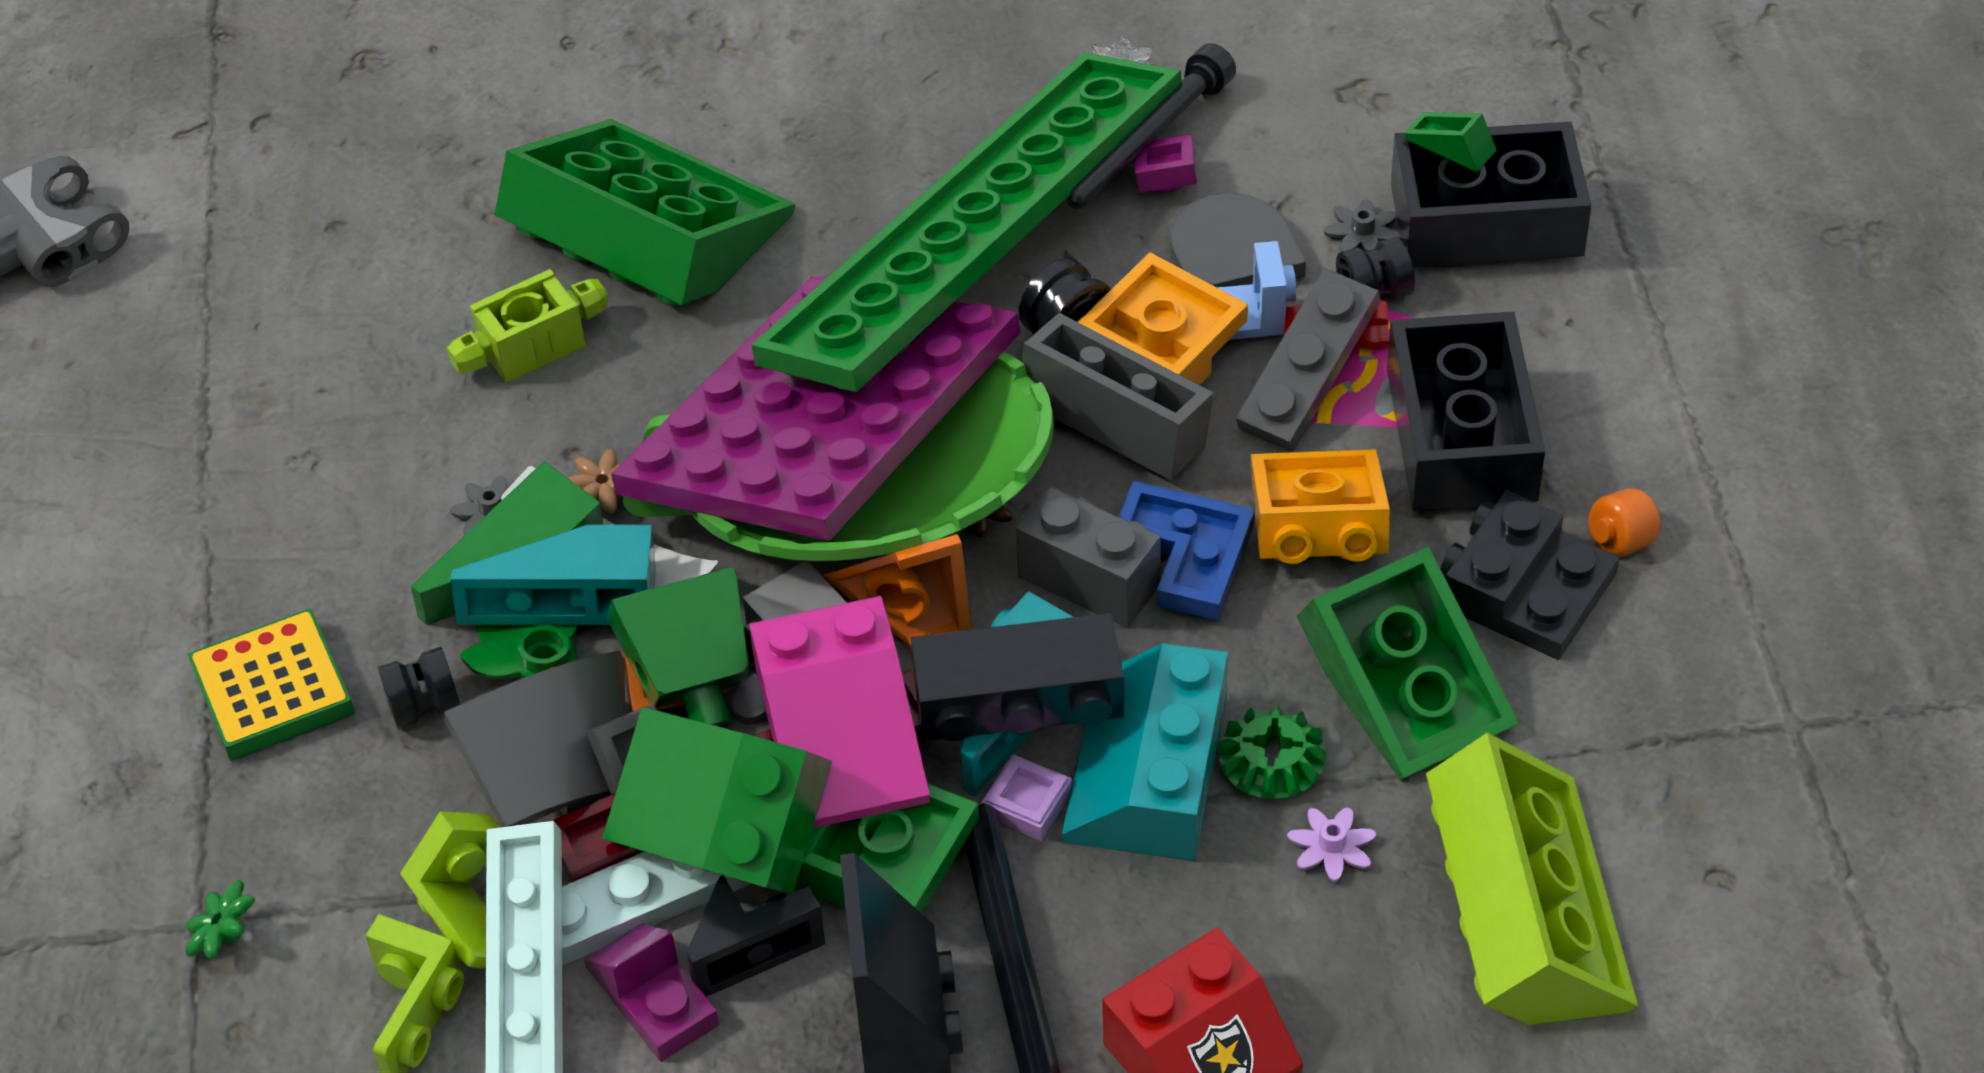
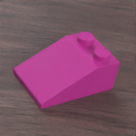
(841, 694)

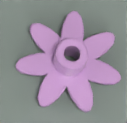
(1332, 843)

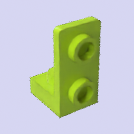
(442, 878)
(433, 980)

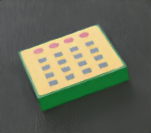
(271, 684)

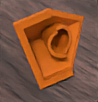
(918, 586)

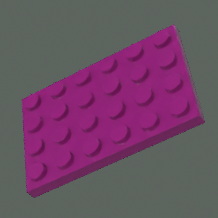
(801, 449)

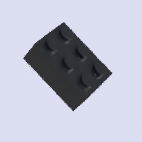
(1517, 207)
(1464, 410)

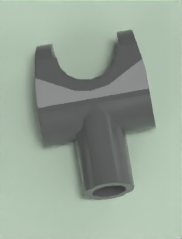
(45, 231)

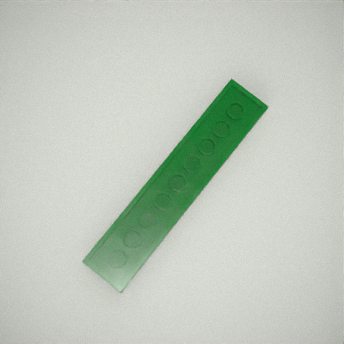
(962, 224)

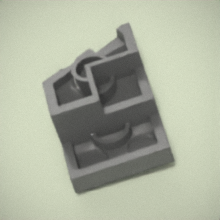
(532, 739)

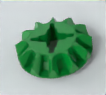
(1298, 762)

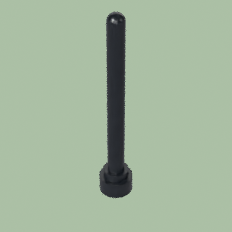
(1204, 74)

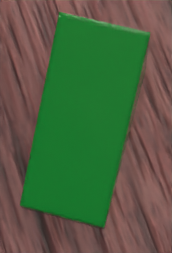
(1454, 136)

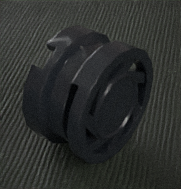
(1059, 288)

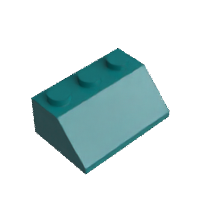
(1150, 774)

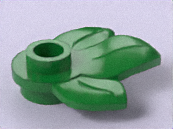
(520, 650)

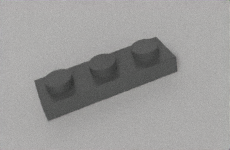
(1308, 359)

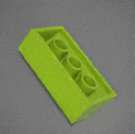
(1528, 886)

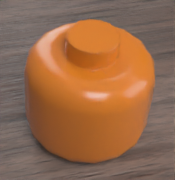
(1624, 522)

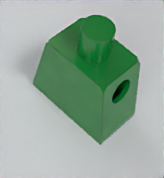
(685, 642)

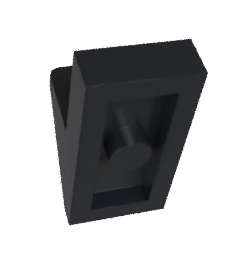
(740, 944)

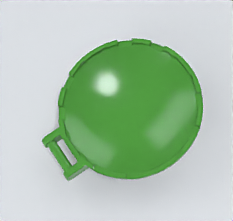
(950, 480)

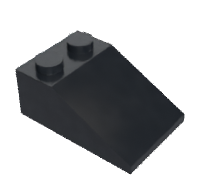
(897, 978)

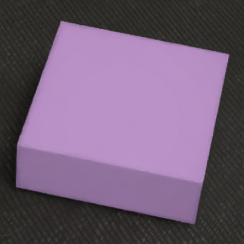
(1028, 796)

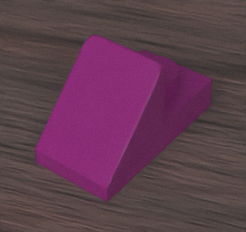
(653, 989)

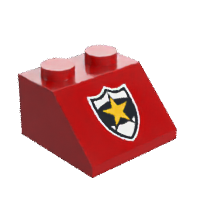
(1198, 1015)

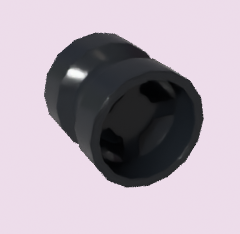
(1383, 268)
(404, 691)

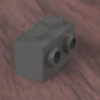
(1088, 556)

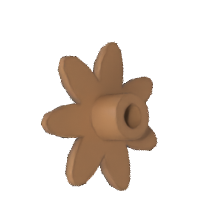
(597, 479)

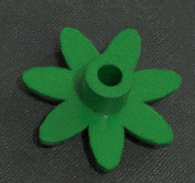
(220, 922)

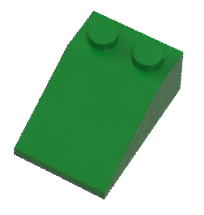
(1407, 663)
(717, 799)

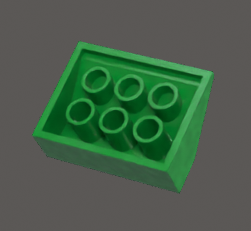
(638, 208)

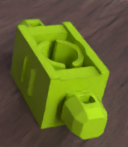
(527, 325)

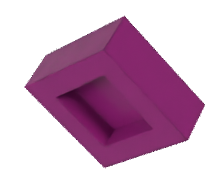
(1167, 165)

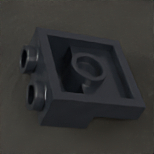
(1527, 574)

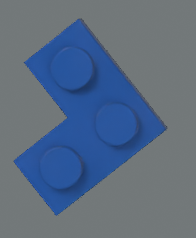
(1203, 545)

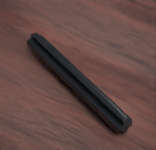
(1009, 946)

